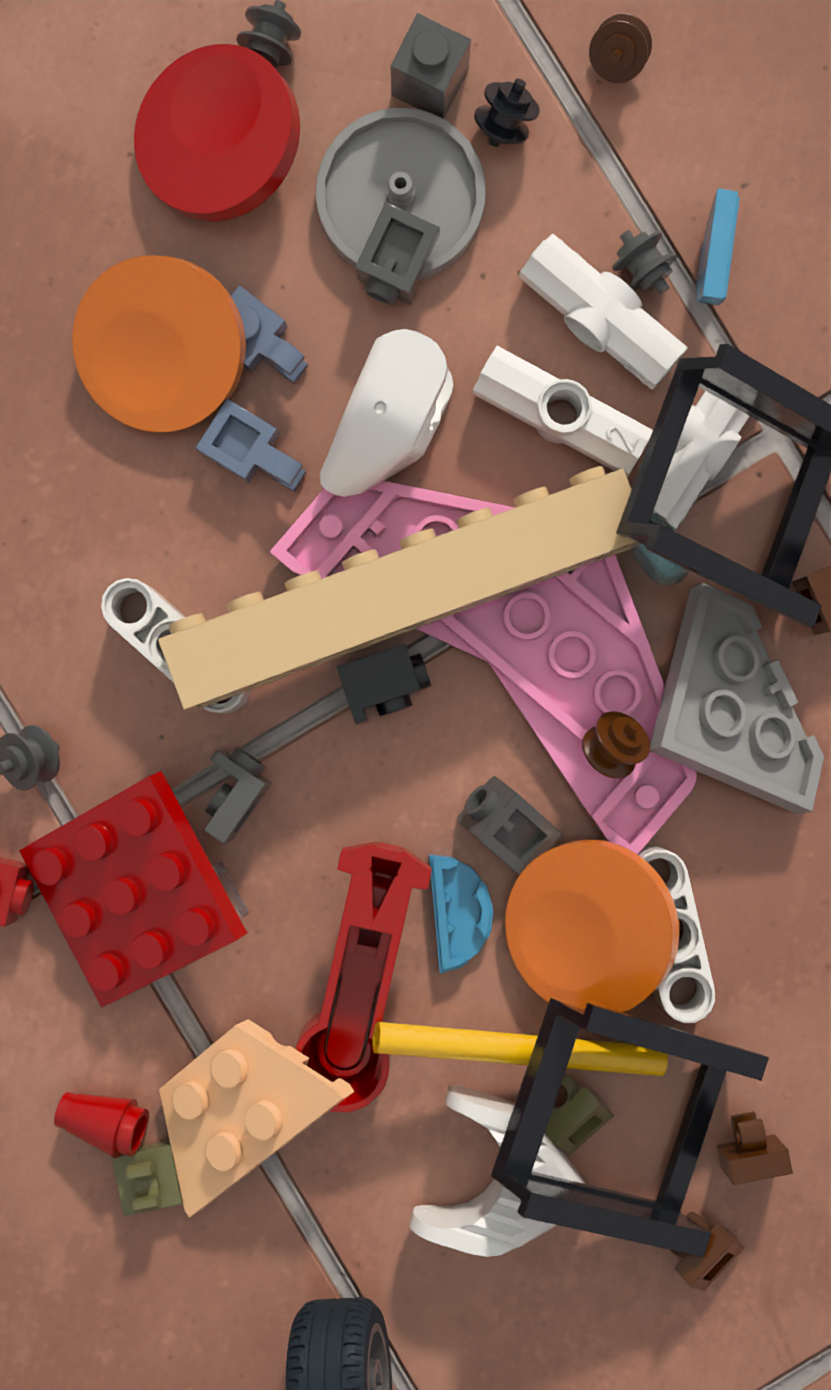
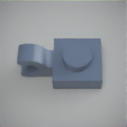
(263, 337)
(244, 445)

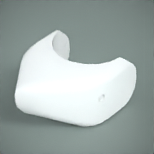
(388, 413)
(489, 1221)

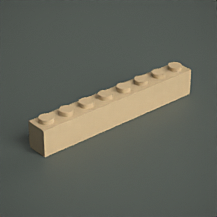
(398, 591)

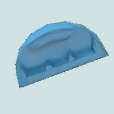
(717, 248)
(460, 911)

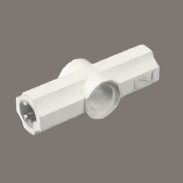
(602, 311)
(527, 391)
(700, 454)

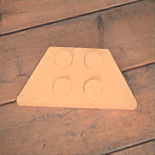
(239, 1109)

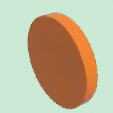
(158, 343)
(592, 926)

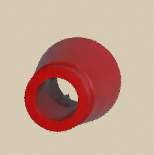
(104, 1122)

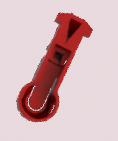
(372, 917)

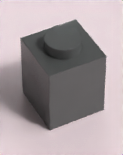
(430, 66)

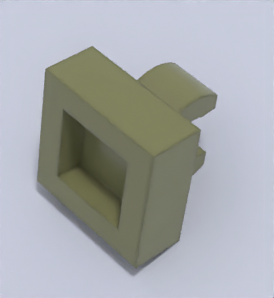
(578, 1118)
(147, 1179)

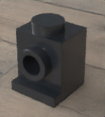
(383, 681)

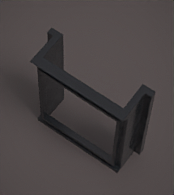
(780, 406)
(597, 1208)

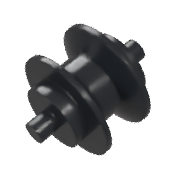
(507, 110)

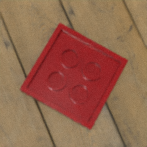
(132, 890)

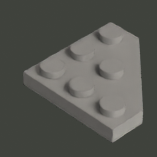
(733, 708)

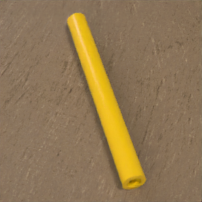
(511, 1049)

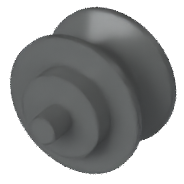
(270, 32)
(644, 261)
(28, 757)

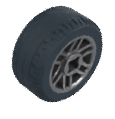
(339, 1347)

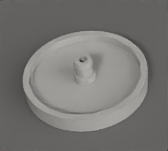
(410, 163)

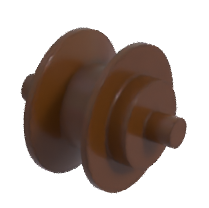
(620, 48)
(615, 745)

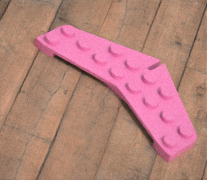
(557, 646)

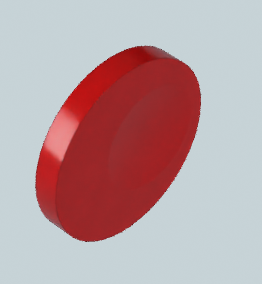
(217, 132)

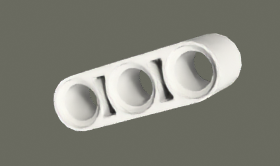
(153, 625)
(691, 952)

